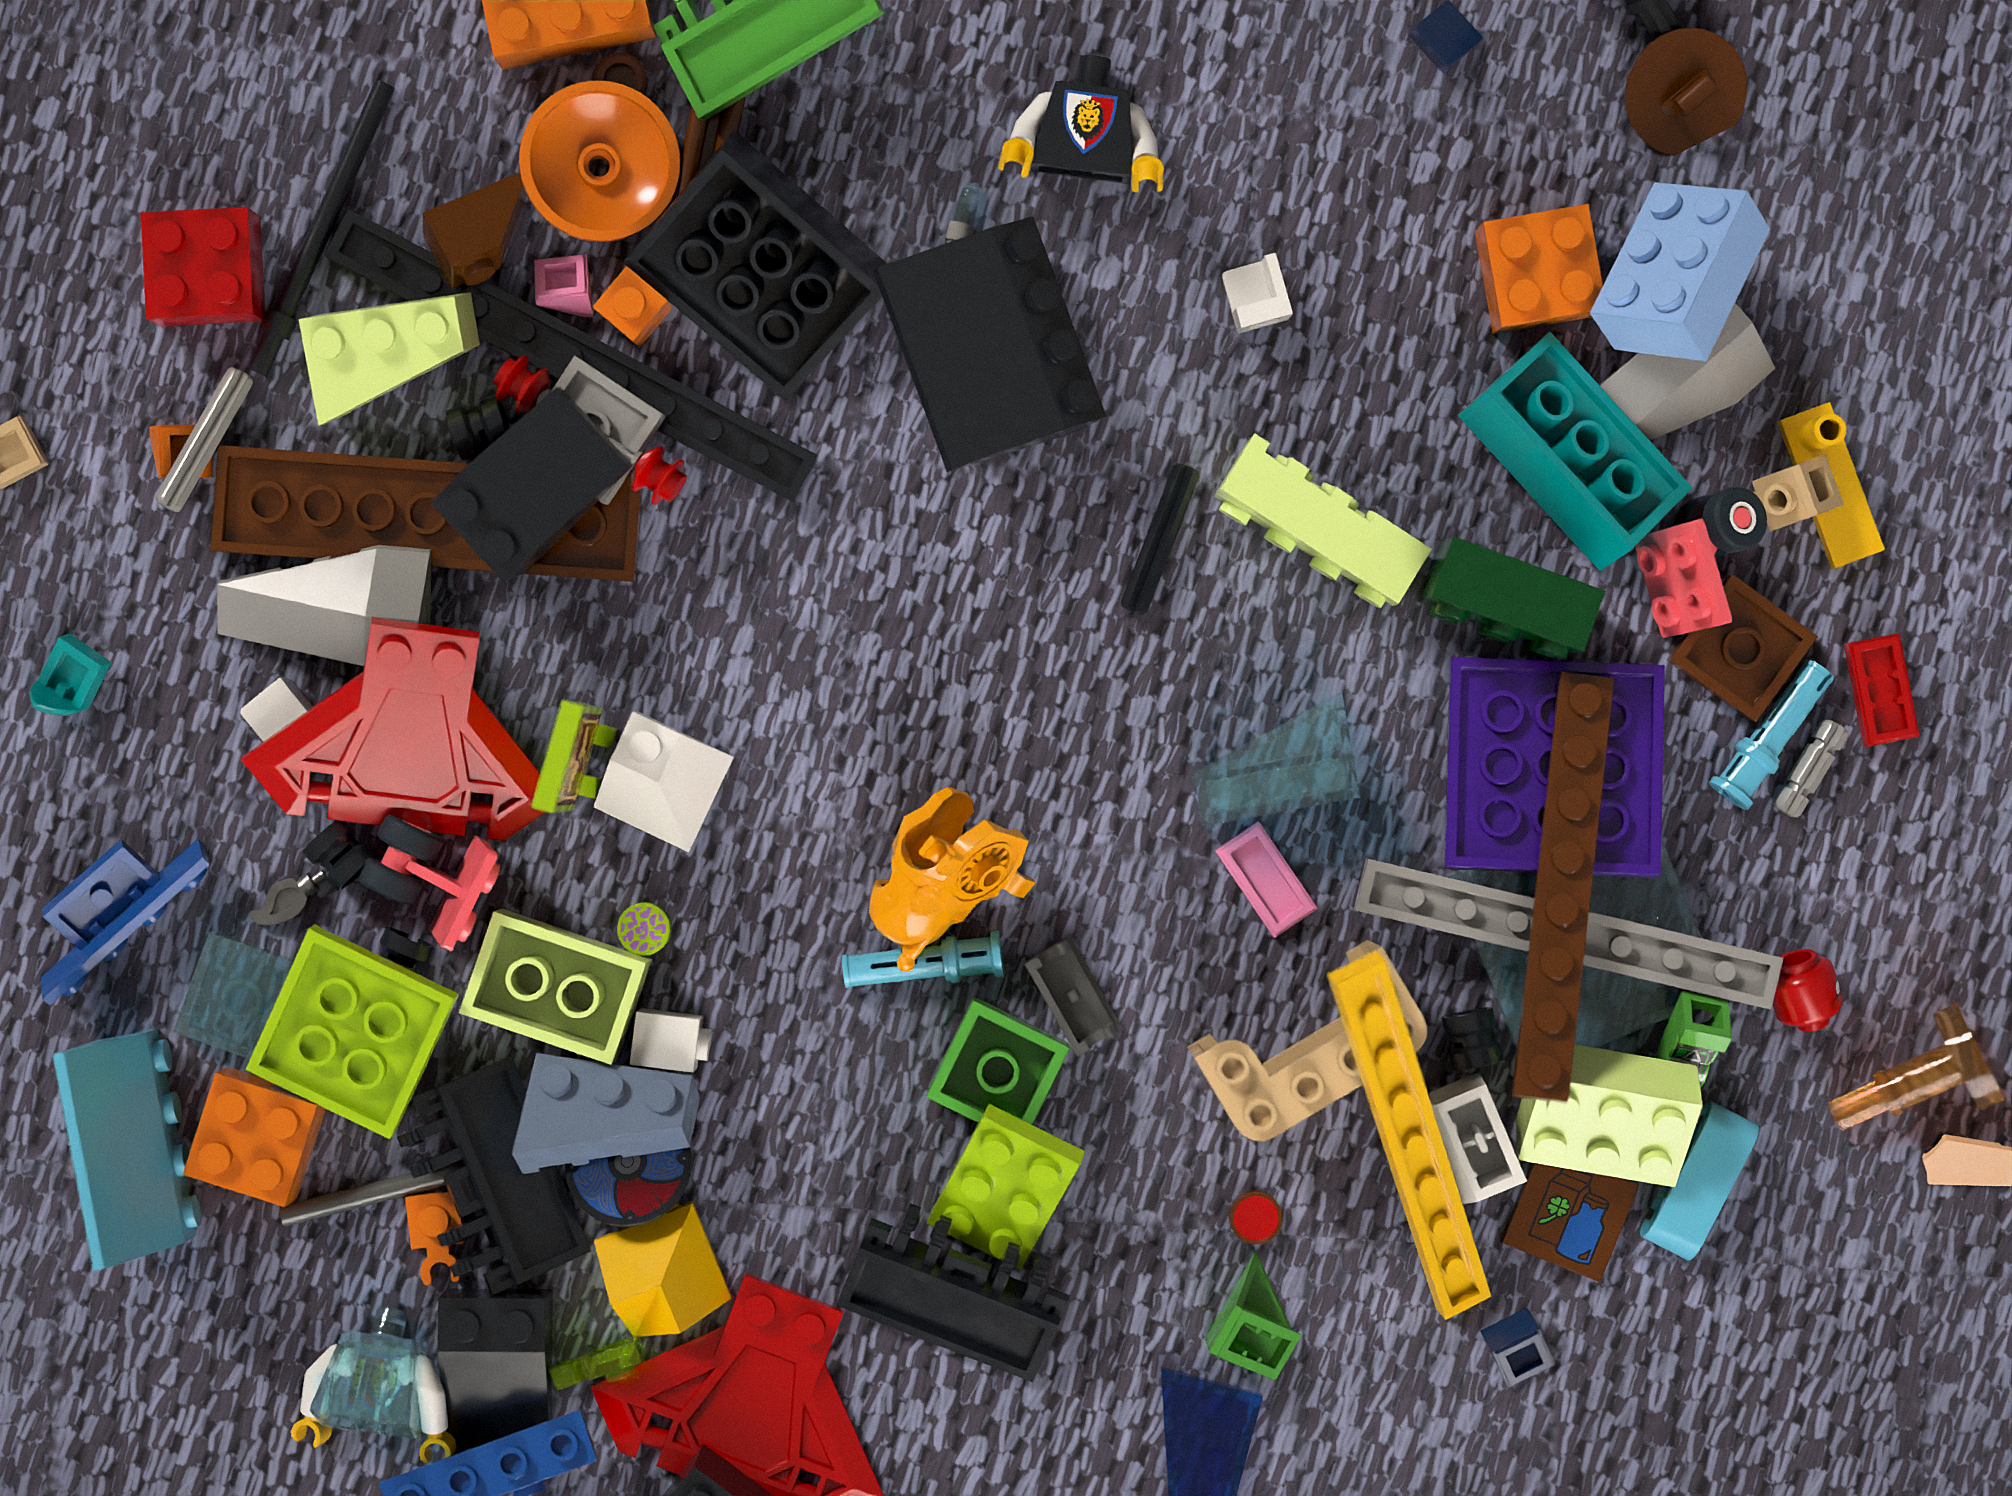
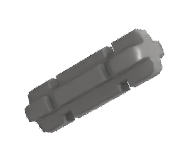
(1810, 768)

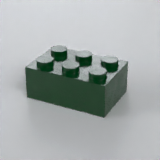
(1510, 599)

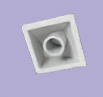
(662, 780)

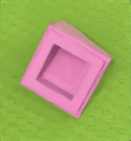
(564, 285)

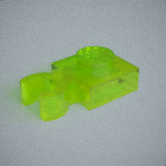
(612, 1360)

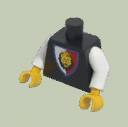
(1086, 132)

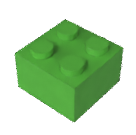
(997, 1064)

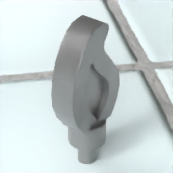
(287, 899)

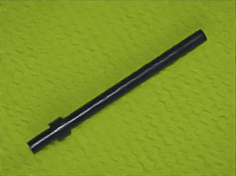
(279, 323)

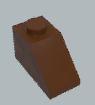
(474, 231)

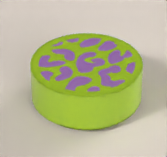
(644, 928)

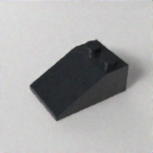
(531, 485)
(495, 1361)

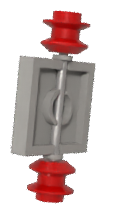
(613, 409)

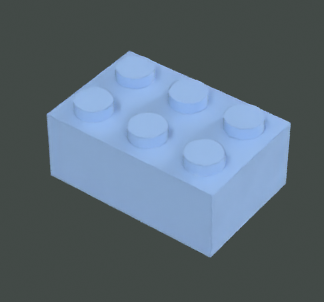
(1680, 271)

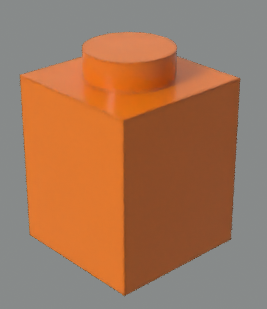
(633, 306)

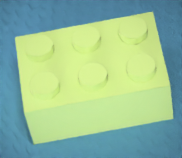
(555, 986)
(1621, 1118)

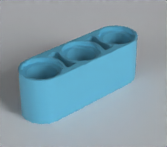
(1707, 1175)

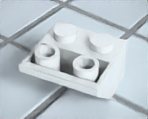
(1475, 1139)

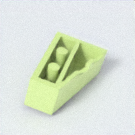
(378, 348)

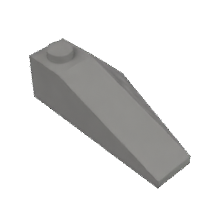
(1673, 392)

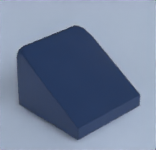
(1445, 36)
(1517, 1347)

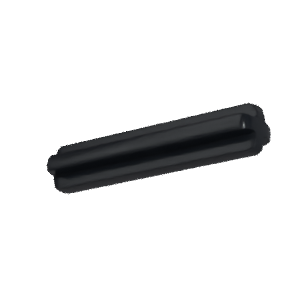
(1160, 539)

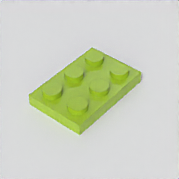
(1006, 1184)

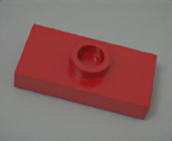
(1881, 690)

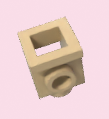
(1798, 492)

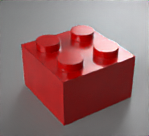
(203, 266)

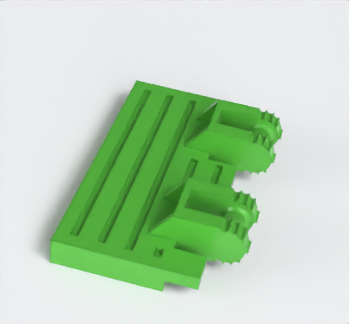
(752, 43)

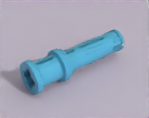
(1760, 752)
(860, 969)

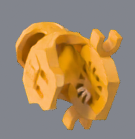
(954, 875)

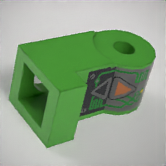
(1695, 1042)

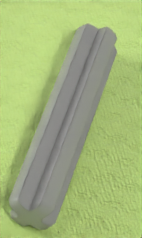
(204, 439)

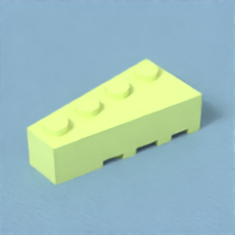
(1321, 523)

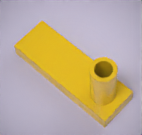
(1848, 530)

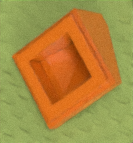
(167, 444)

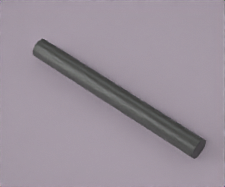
(363, 1195)

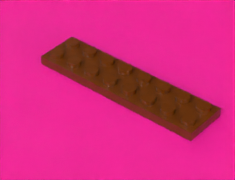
(344, 503)

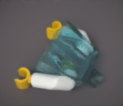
(376, 1387)

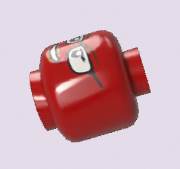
(1806, 991)

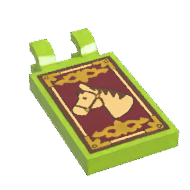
(568, 757)

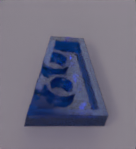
(1206, 1433)

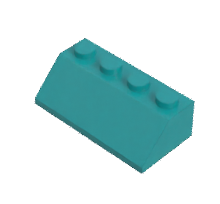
(1575, 452)

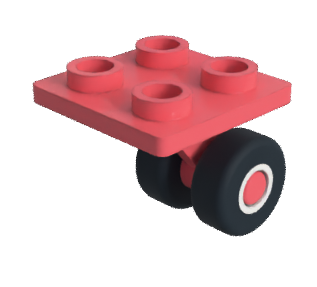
(1682, 562)
(394, 878)

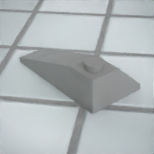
(329, 602)

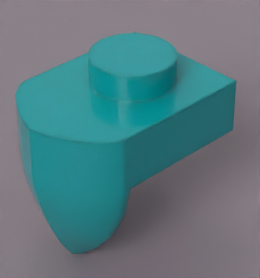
(69, 678)

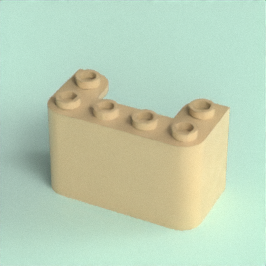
(1300, 1079)

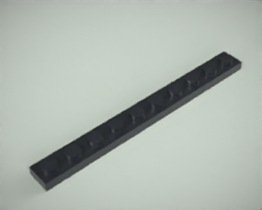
(552, 344)

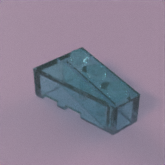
(1282, 770)

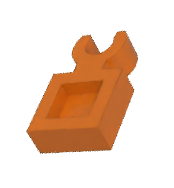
(427, 1217)

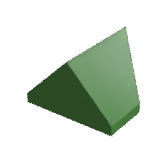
(1253, 1325)

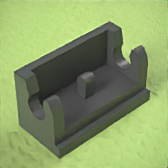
(1073, 995)

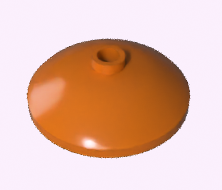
(606, 124)

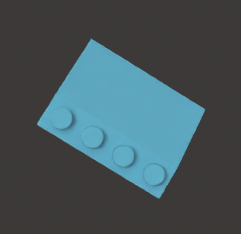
(126, 1146)

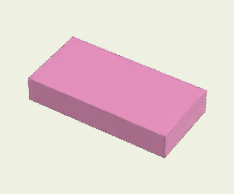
(1266, 879)

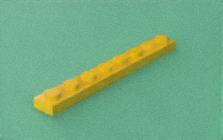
(1409, 1133)

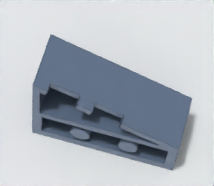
(601, 1110)

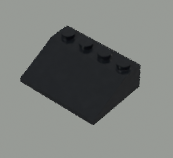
(759, 266)
(990, 344)

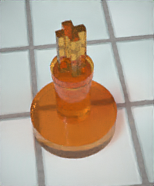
(1926, 1075)

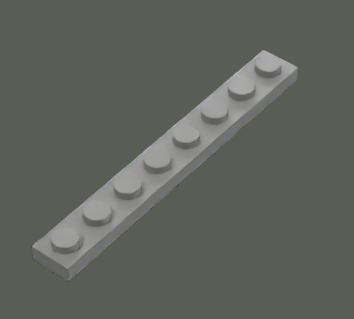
(1609, 945)

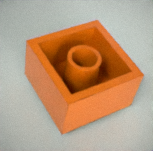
(1539, 268)
(254, 1137)

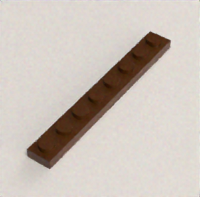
(1563, 888)

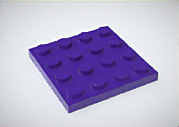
(1501, 761)

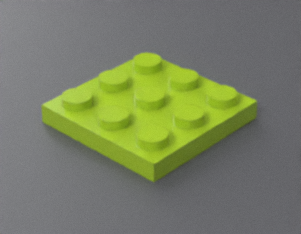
(352, 1031)

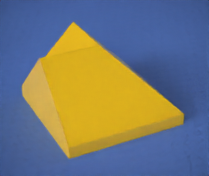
(662, 1273)

